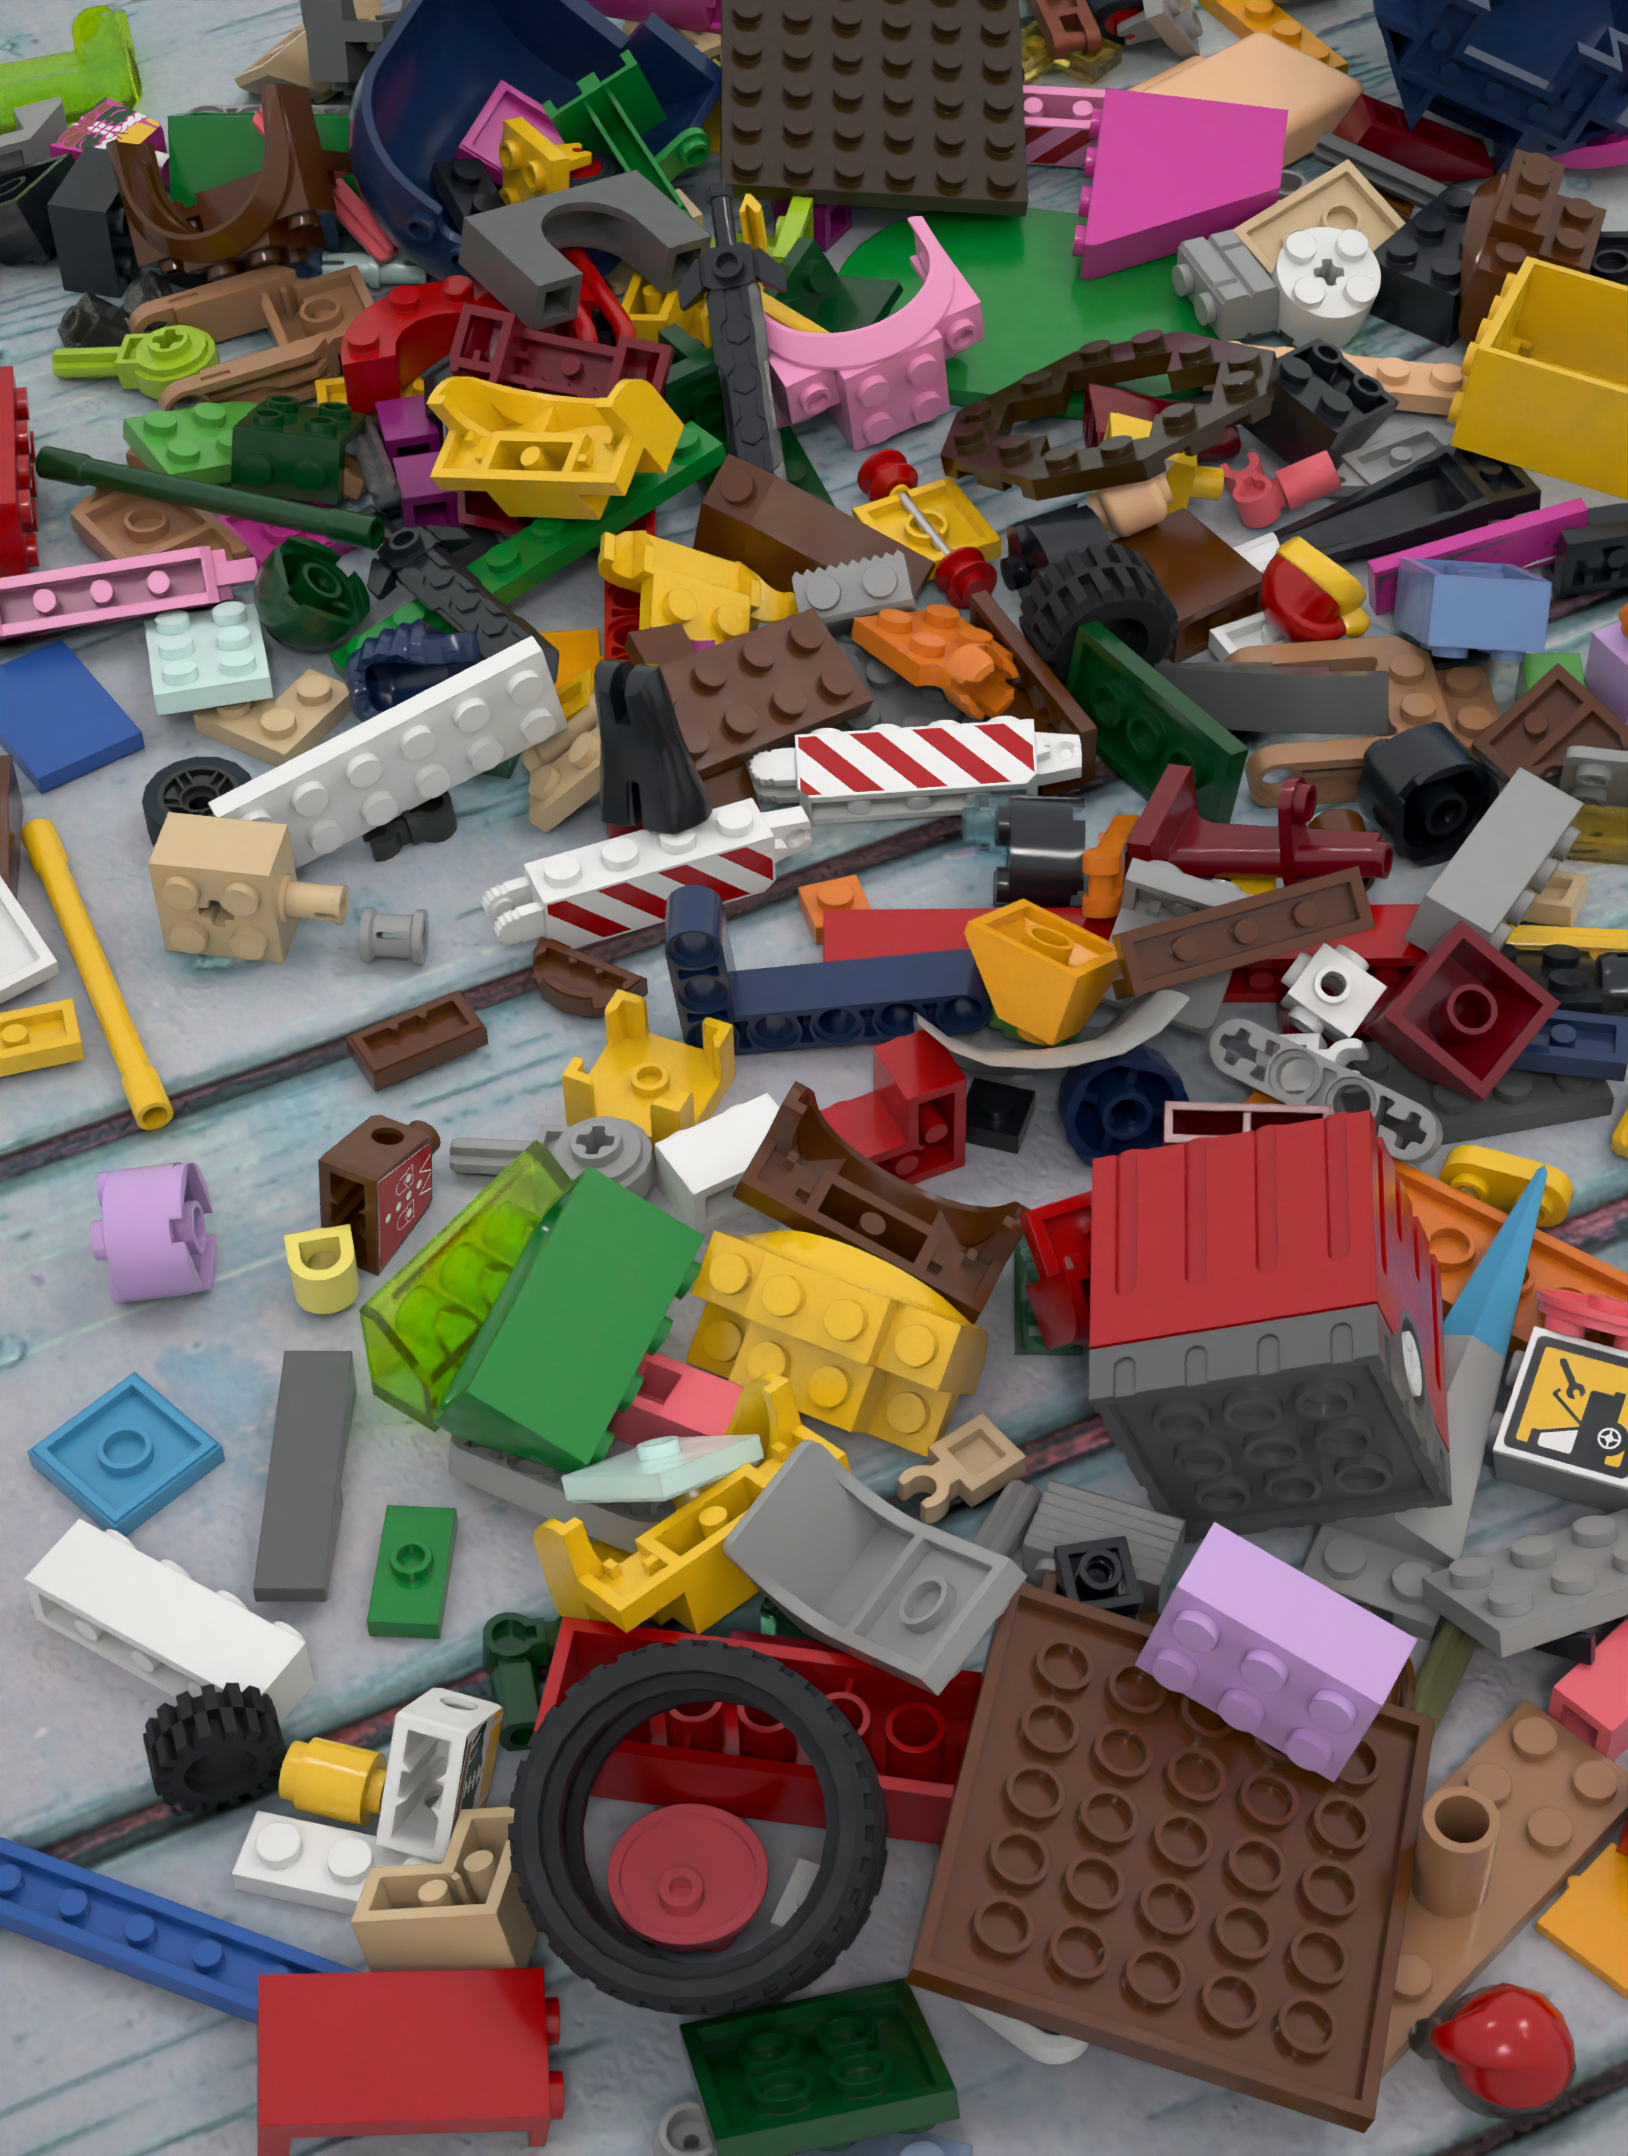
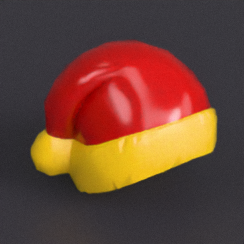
(1311, 596)

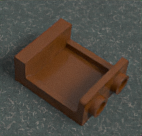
(1201, 577)

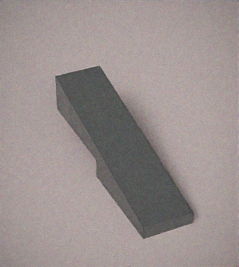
(305, 1477)

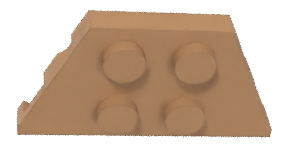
(134, 526)

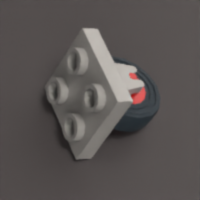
(1143, 20)

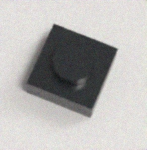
(998, 1115)

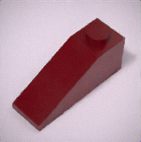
(1428, 150)

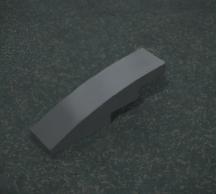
(1285, 698)

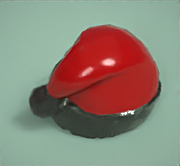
(1500, 2051)

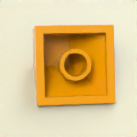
(1041, 970)

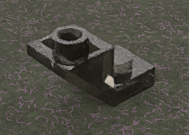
(102, 324)

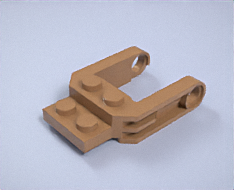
(301, 318)
(1417, 697)

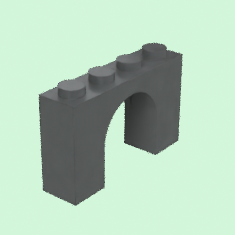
(517, 254)

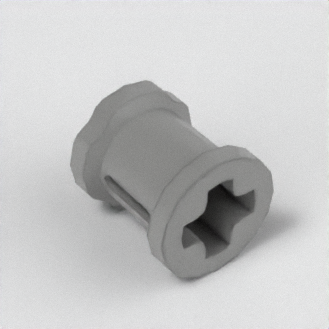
(374, 944)

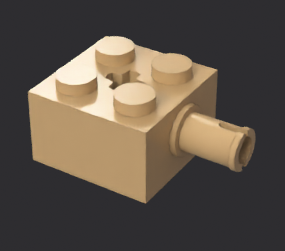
(234, 888)

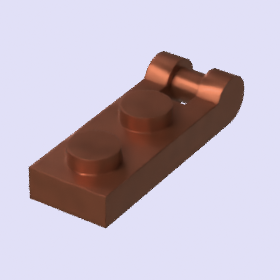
(1060, 16)

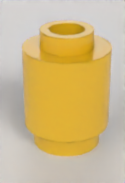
(334, 1780)

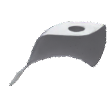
(1132, 1026)

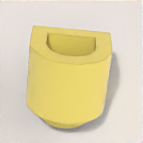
(323, 1268)

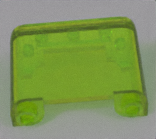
(96, 69)

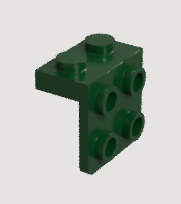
(294, 449)

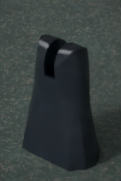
(643, 752)

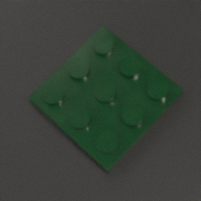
(818, 2072)

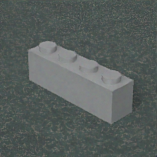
(1500, 863)

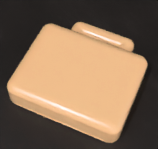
(1269, 75)

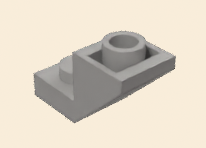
(36, 129)

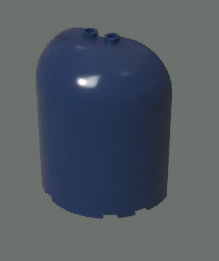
(444, 67)

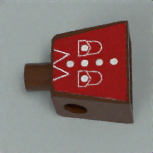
(378, 1185)

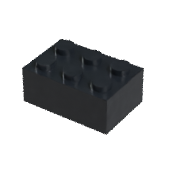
(1424, 270)

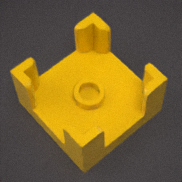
(648, 1076)

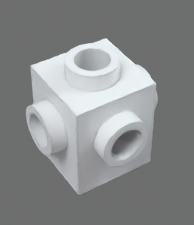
(1345, 976)

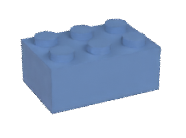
(1472, 606)

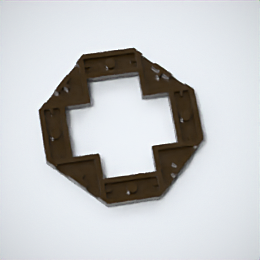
(980, 431)

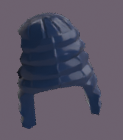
(405, 664)

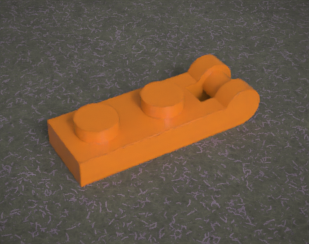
(1107, 869)

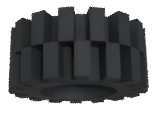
(214, 1747)

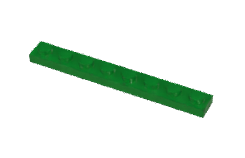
(555, 542)

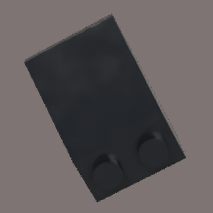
(24, 211)

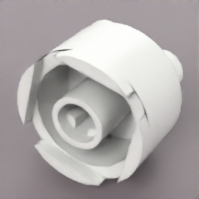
(1325, 285)

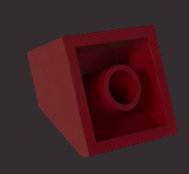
(1462, 1014)

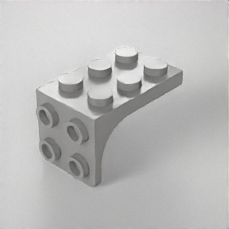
(868, 1573)

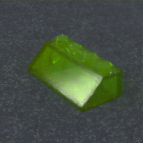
(438, 1300)

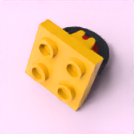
(539, 167)

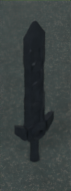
(739, 333)
(427, 569)

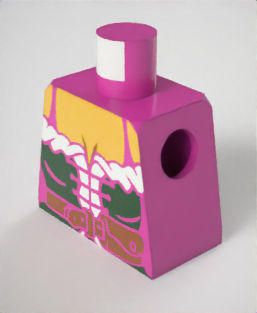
(110, 122)

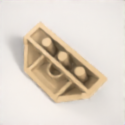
(289, 60)

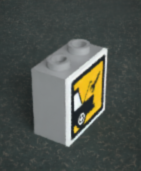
(1565, 1421)

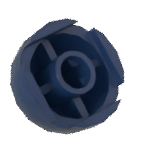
(1117, 1103)

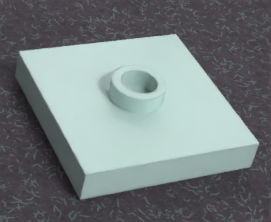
(662, 1468)

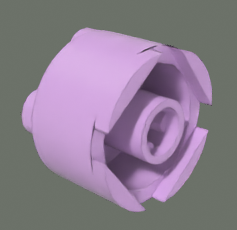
(154, 1232)

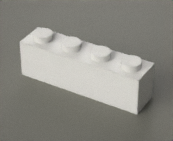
(162, 1621)

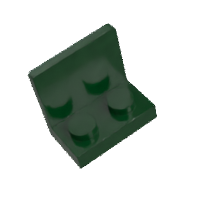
(831, 299)

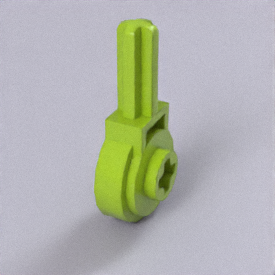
(143, 360)

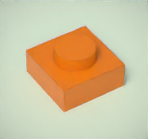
(834, 894)

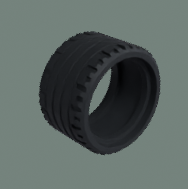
(554, 1799)

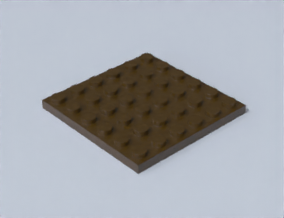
(875, 103)

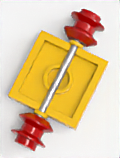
(931, 521)

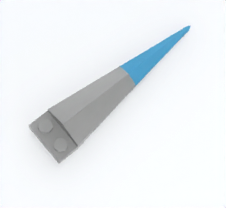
(1388, 1554)

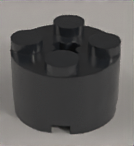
(1046, 539)
(1424, 792)
(1041, 851)

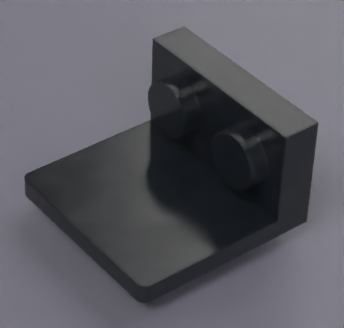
(1593, 555)

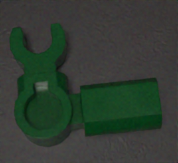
(512, 1656)

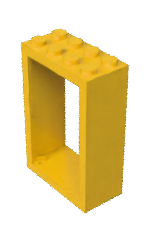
(1550, 378)

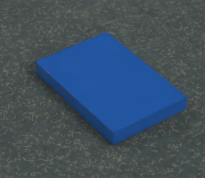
(60, 718)

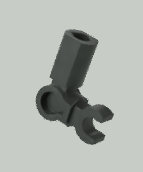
(428, 822)

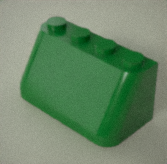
(225, 146)
(572, 1327)

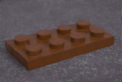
(762, 691)

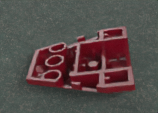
(502, 351)

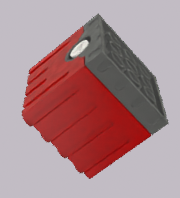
(1269, 1328)

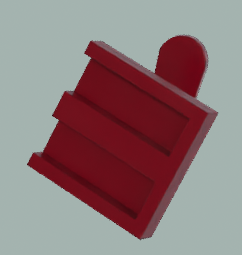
(1207, 850)

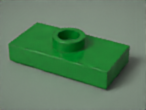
(412, 1572)

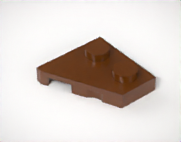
(1544, 724)

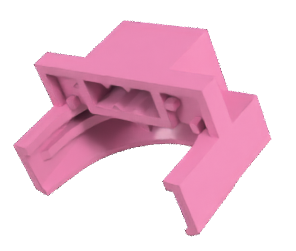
(884, 373)

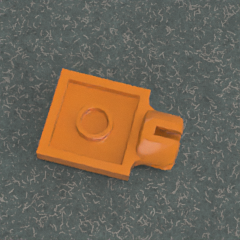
(942, 652)

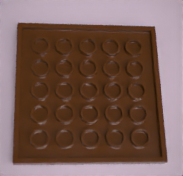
(1169, 1876)

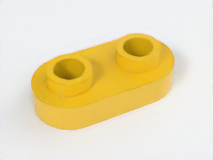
(1502, 1178)

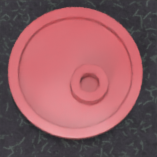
(1580, 1313)
(688, 1878)

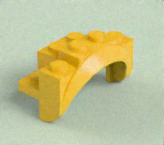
(548, 450)
(844, 1329)
(681, 1559)

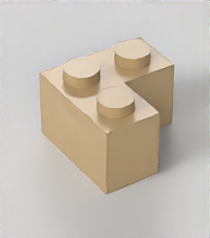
(449, 1911)

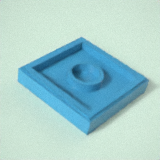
(126, 1455)

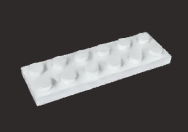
(405, 754)

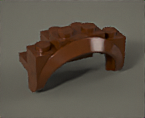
(1519, 218)
(829, 1189)

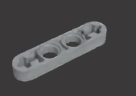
(1327, 1085)
(543, 1493)

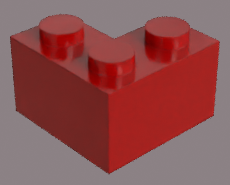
(914, 1114)

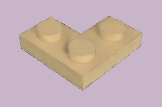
(281, 727)

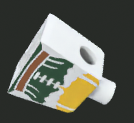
(443, 1749)

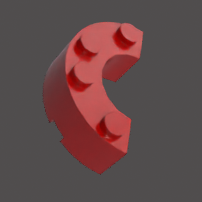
(405, 336)

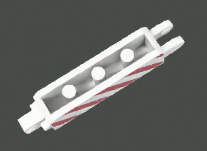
(912, 769)
(628, 878)

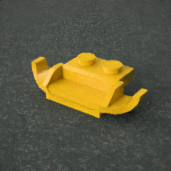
(690, 587)

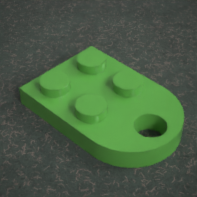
(189, 440)

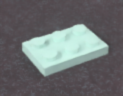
(207, 658)

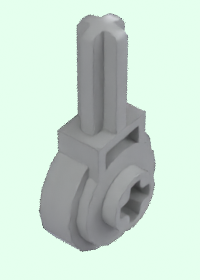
(604, 1143)

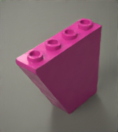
(1172, 175)

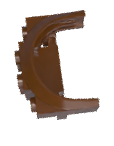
(245, 221)

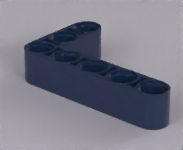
(813, 1001)

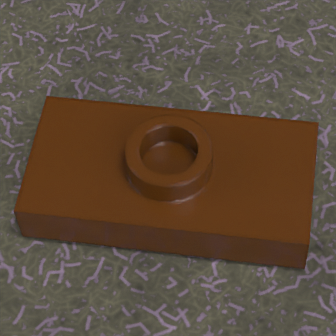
(417, 1040)

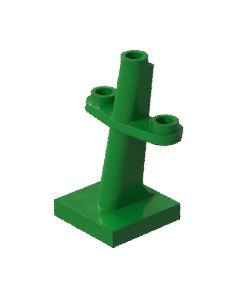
(615, 115)

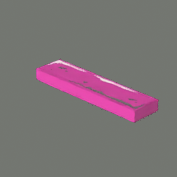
(1521, 541)

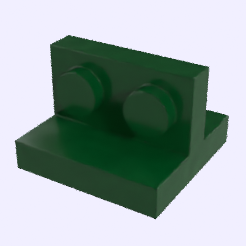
(693, 382)

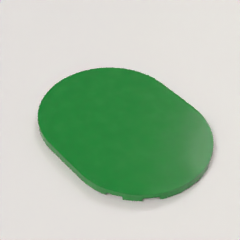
(1033, 298)

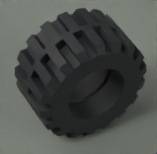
(1104, 587)

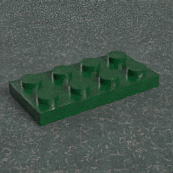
(1151, 723)

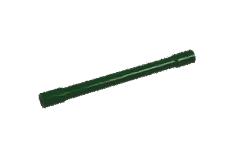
(334, 524)

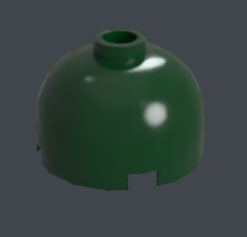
(308, 597)

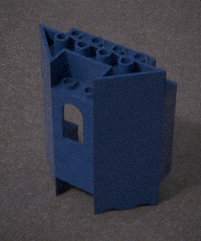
(1512, 69)

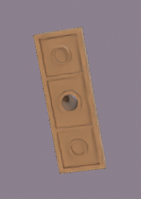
(1495, 1854)

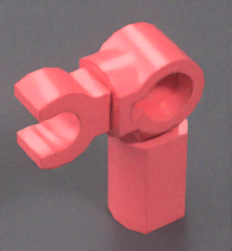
(1261, 499)

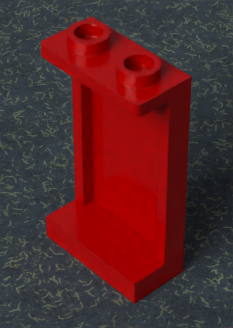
(405, 2055)

